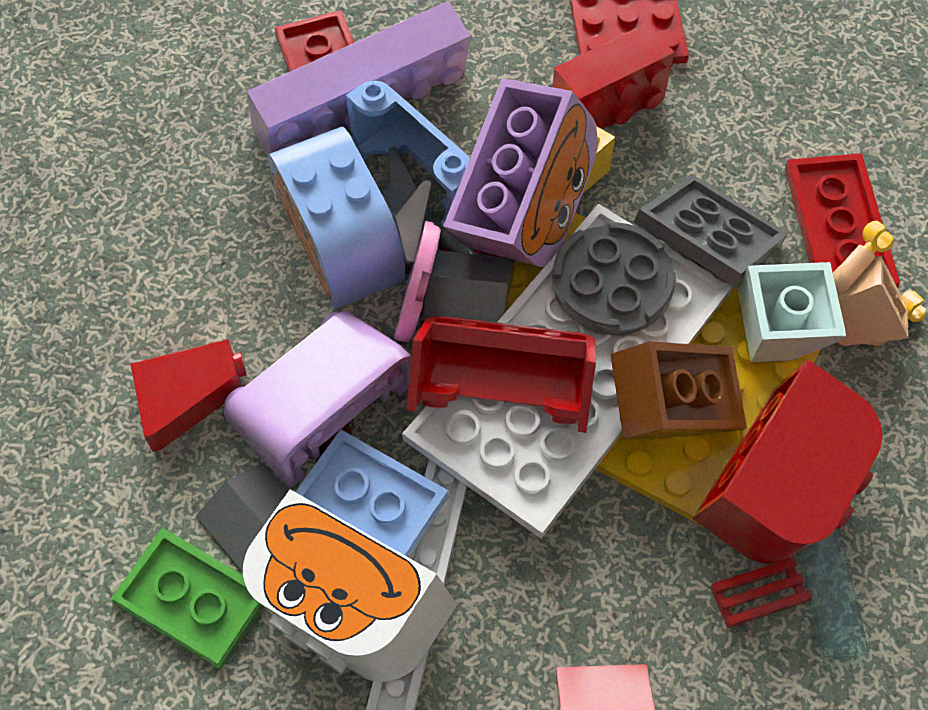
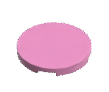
(417, 282)

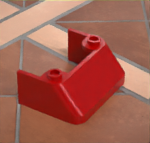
(503, 364)

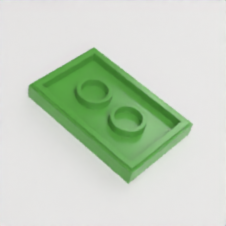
(188, 598)

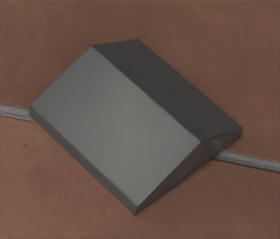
(410, 222)
(468, 286)
(241, 510)

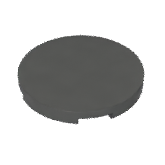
(613, 278)

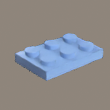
(374, 493)

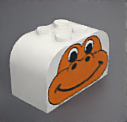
(344, 592)

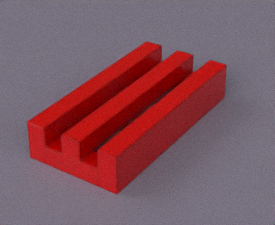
(794, 580)

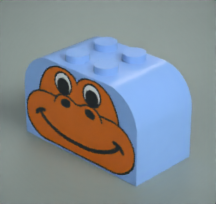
(339, 216)

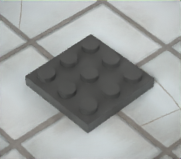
(710, 229)

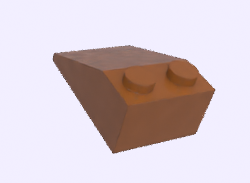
(677, 390)

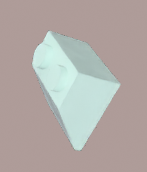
(789, 310)

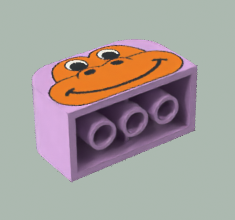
(525, 173)

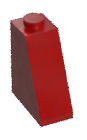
(184, 389)

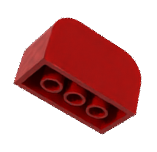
(794, 468)

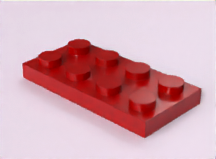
(834, 207)

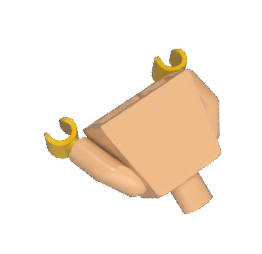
(868, 296)

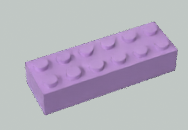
(404, 56)

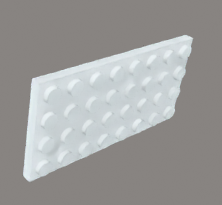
(515, 449)

